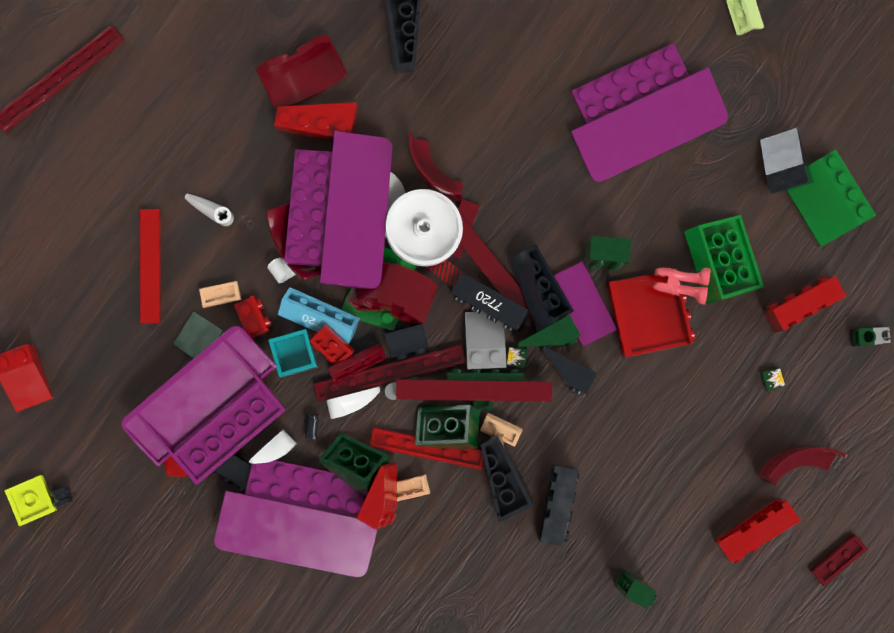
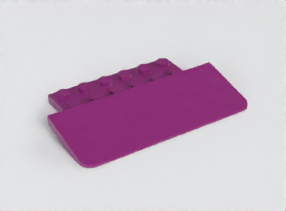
(644, 112)
(341, 210)
(208, 407)
(297, 519)

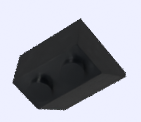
(406, 342)

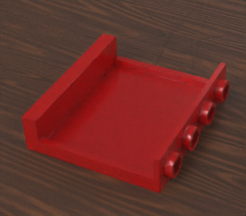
(647, 317)

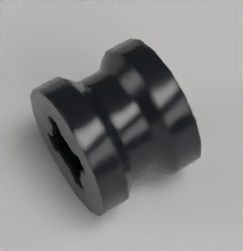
(61, 496)

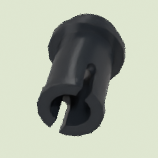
(311, 426)

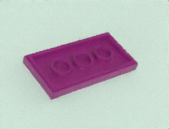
(589, 310)

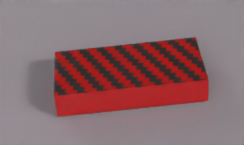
(447, 272)

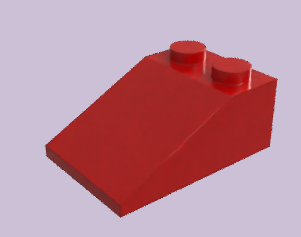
(24, 377)
(381, 500)

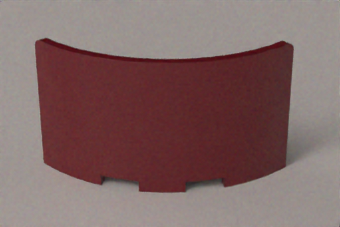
(302, 74)
(430, 174)
(278, 225)
(401, 292)
(795, 458)

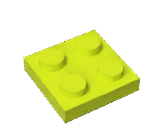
(30, 500)

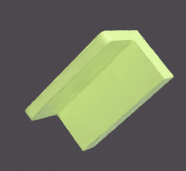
(745, 15)

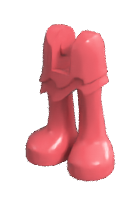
(674, 287)

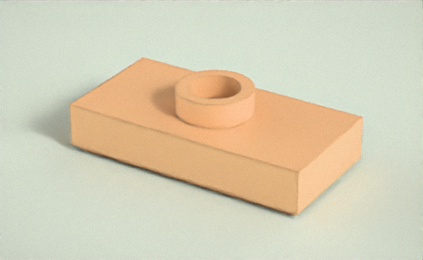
(220, 294)
(507, 431)
(412, 487)

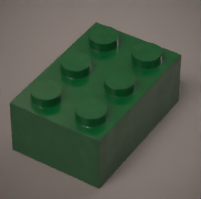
(607, 252)

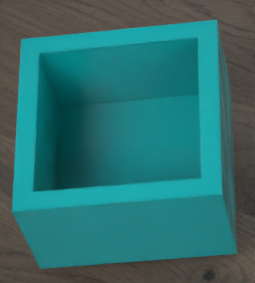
(293, 353)

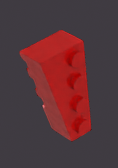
(317, 120)
(804, 304)
(757, 530)

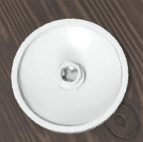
(423, 227)

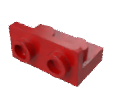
(252, 317)
(331, 345)

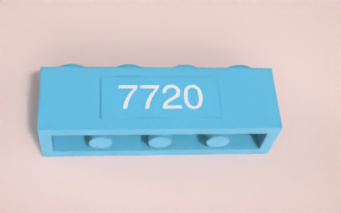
(315, 314)

